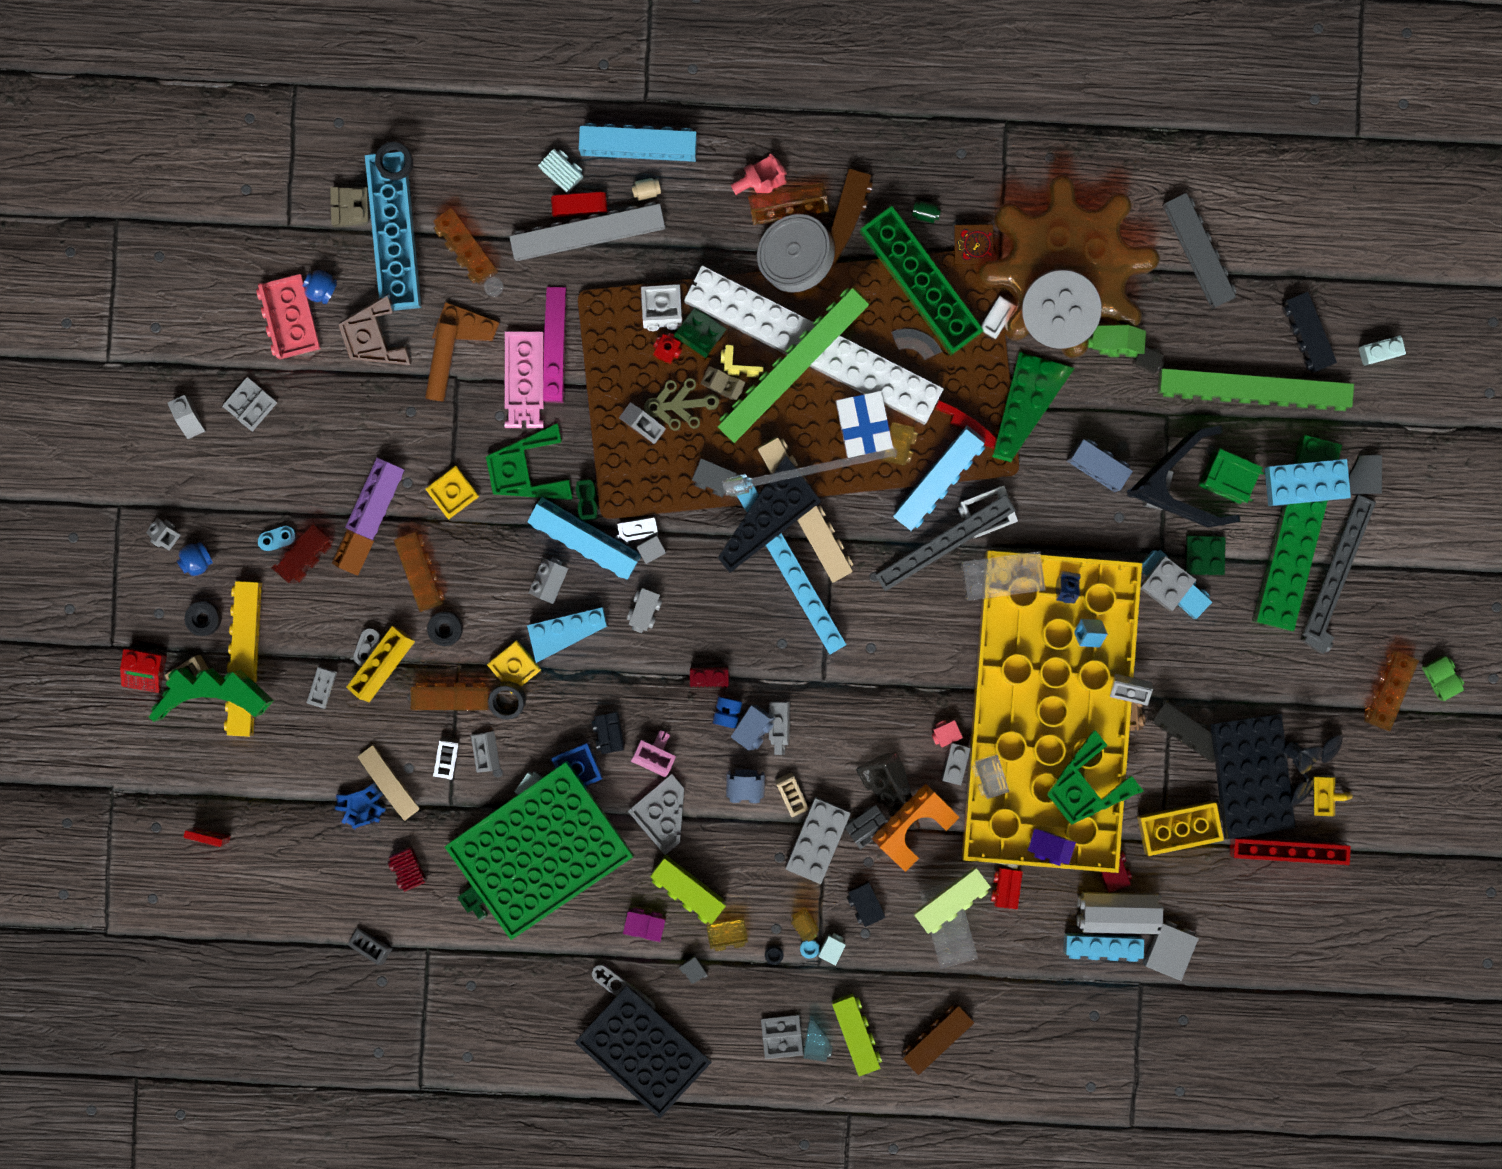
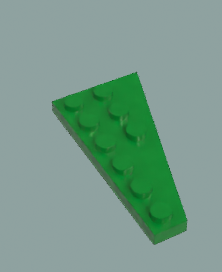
(1029, 396)

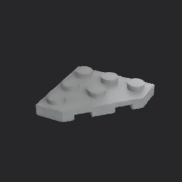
(661, 813)

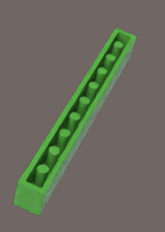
(794, 364)
(1255, 388)

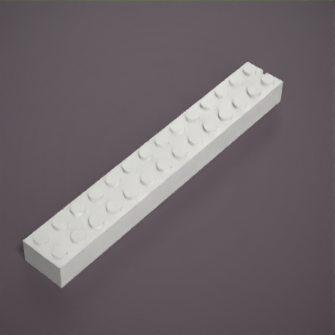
(840, 361)

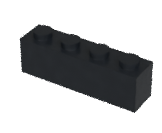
(1309, 332)

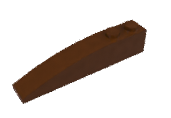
(849, 210)

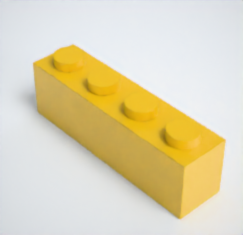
(380, 664)

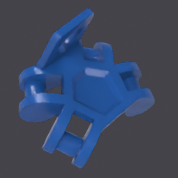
(359, 806)

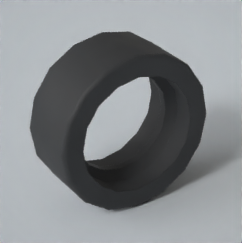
(394, 175)
(515, 689)

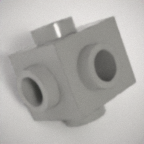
(163, 533)

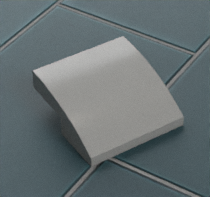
(249, 404)
(781, 1037)

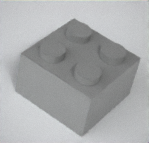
(1167, 583)

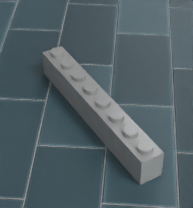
(587, 232)

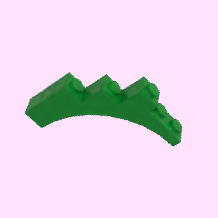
(234, 687)

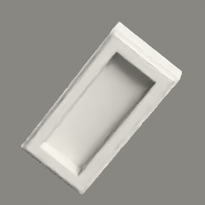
(997, 317)

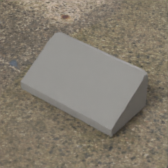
(1131, 689)
(485, 752)

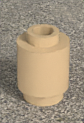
(646, 188)

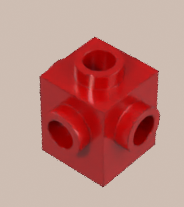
(667, 355)

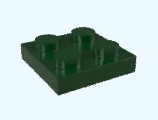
(700, 332)
(1205, 555)

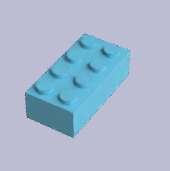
(1307, 482)

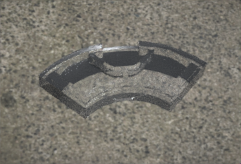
(916, 341)

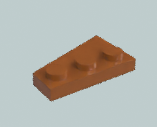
(470, 325)

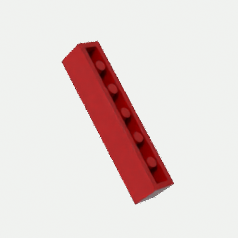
(1290, 850)

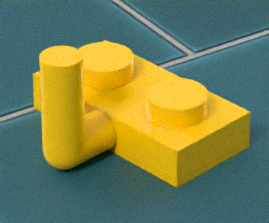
(1325, 796)

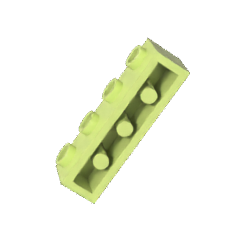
(951, 900)

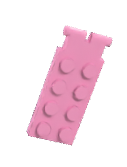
(524, 378)

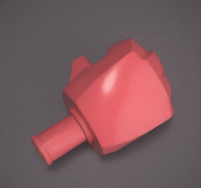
(762, 176)

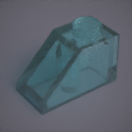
(816, 1043)

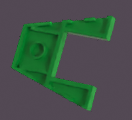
(510, 473)
(1074, 794)

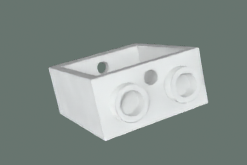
(964, 512)

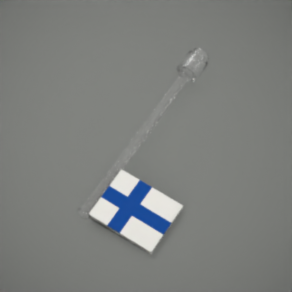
(864, 436)

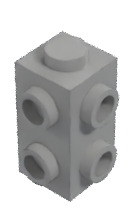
(548, 580)
(642, 616)

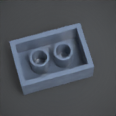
(1100, 465)

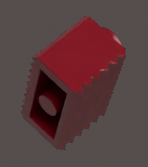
(709, 677)
(407, 869)

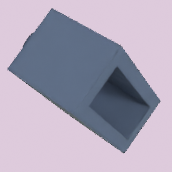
(753, 728)

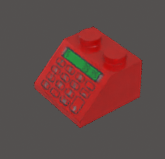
(142, 670)

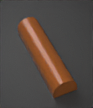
(441, 362)

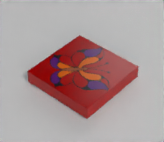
(206, 836)

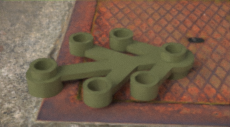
(678, 405)

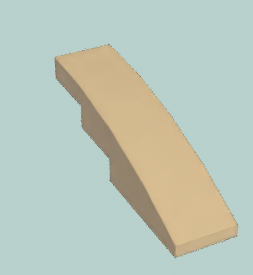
(388, 782)

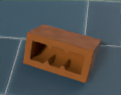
(352, 552)

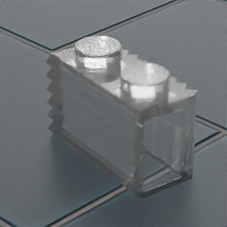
(990, 776)

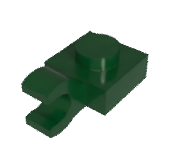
(471, 901)

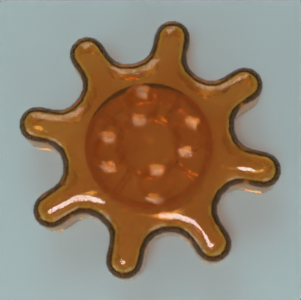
(1074, 240)

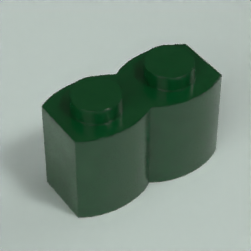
(587, 505)

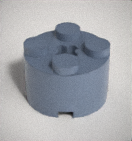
(745, 786)

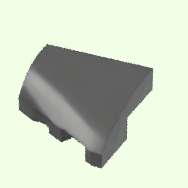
(1366, 475)

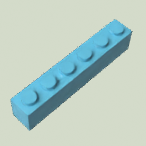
(939, 477)
(584, 538)

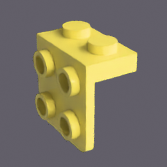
(735, 370)

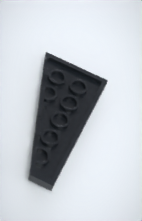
(771, 513)

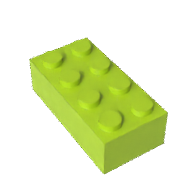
(688, 889)

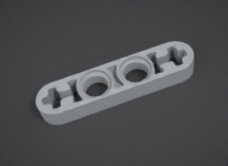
(601, 980)

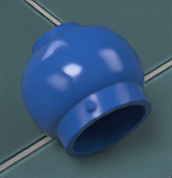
(319, 286)
(194, 559)

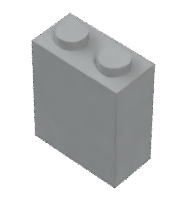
(1171, 950)

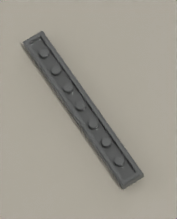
(945, 542)
(1339, 568)

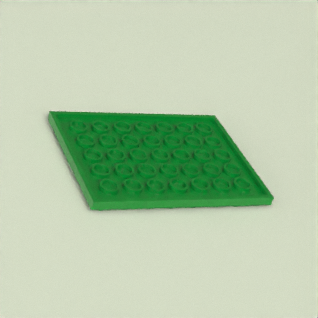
(539, 850)

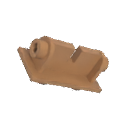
(1137, 718)

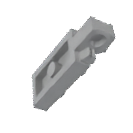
(780, 732)

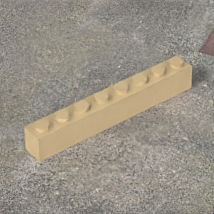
(812, 522)

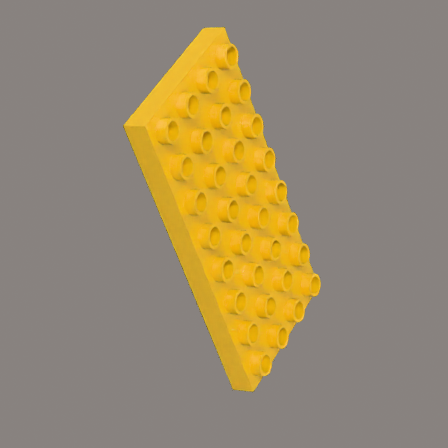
(1040, 703)

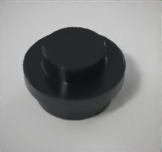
(774, 955)

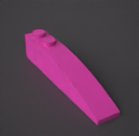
(554, 345)

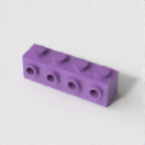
(374, 498)

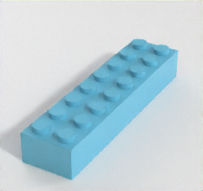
(393, 233)

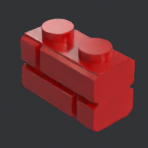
(1007, 887)

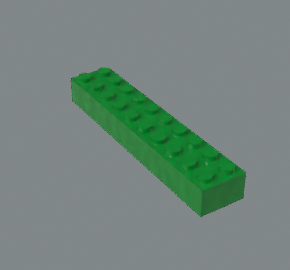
(1293, 547)

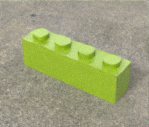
(856, 1035)

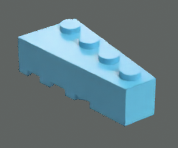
(559, 633)

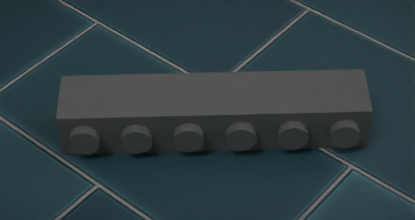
(1199, 250)

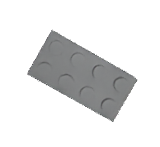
(817, 840)

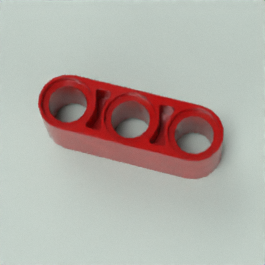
(579, 204)

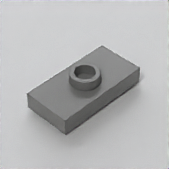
(321, 687)

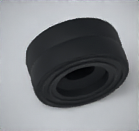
(437, 620)
(193, 624)

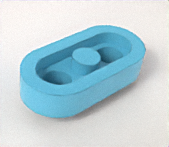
(276, 538)

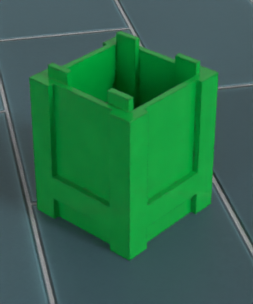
(1230, 476)

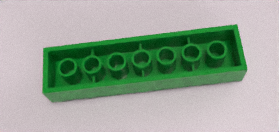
(921, 280)

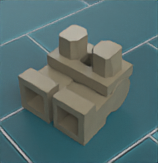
(349, 207)

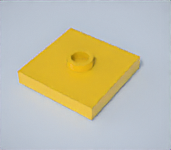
(452, 492)
(514, 665)

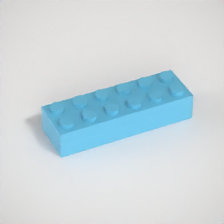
(637, 143)

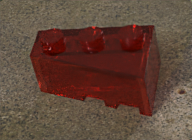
(303, 555)

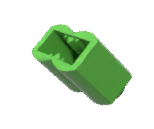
(1443, 678)

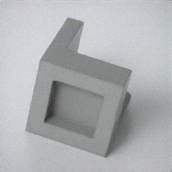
(651, 550)

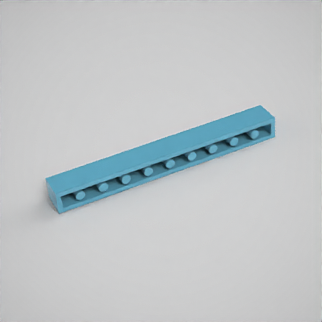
(800, 585)

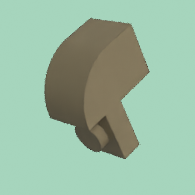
(722, 383)

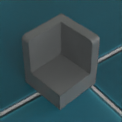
(693, 969)

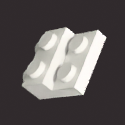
(661, 307)

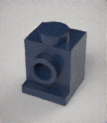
(1067, 587)

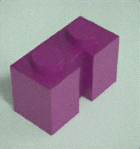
(644, 924)

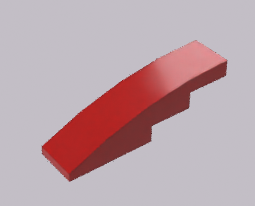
(962, 420)

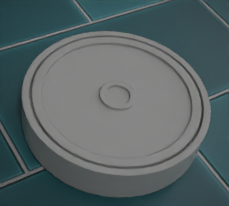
(795, 253)
(1061, 308)

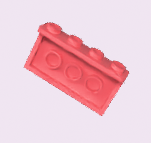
(288, 317)

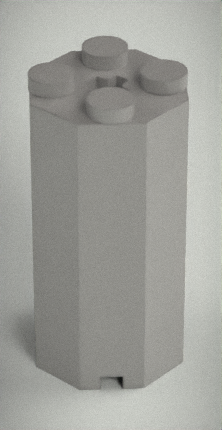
(1120, 912)

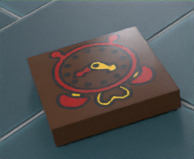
(973, 244)

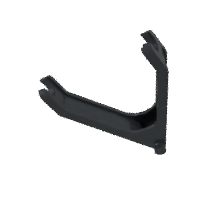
(1153, 488)

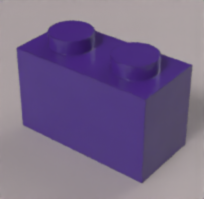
(1051, 846)

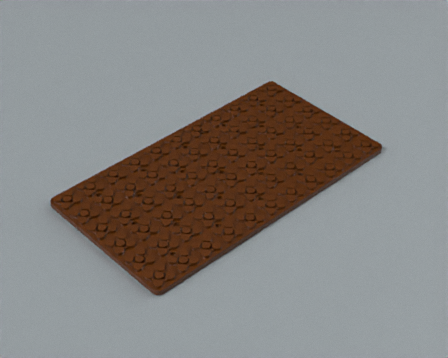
(657, 477)

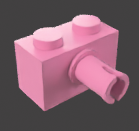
(653, 756)

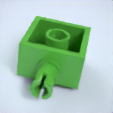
(1118, 340)

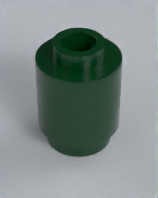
(926, 211)

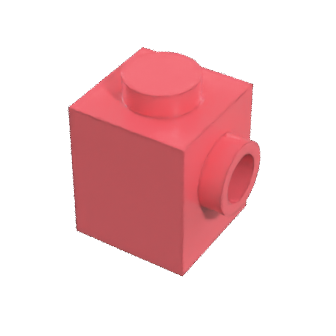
(946, 733)

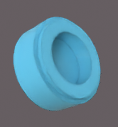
(809, 949)

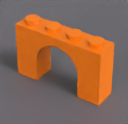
(892, 835)

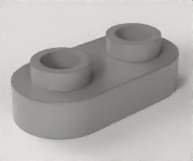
(365, 645)

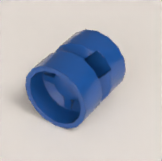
(727, 719)

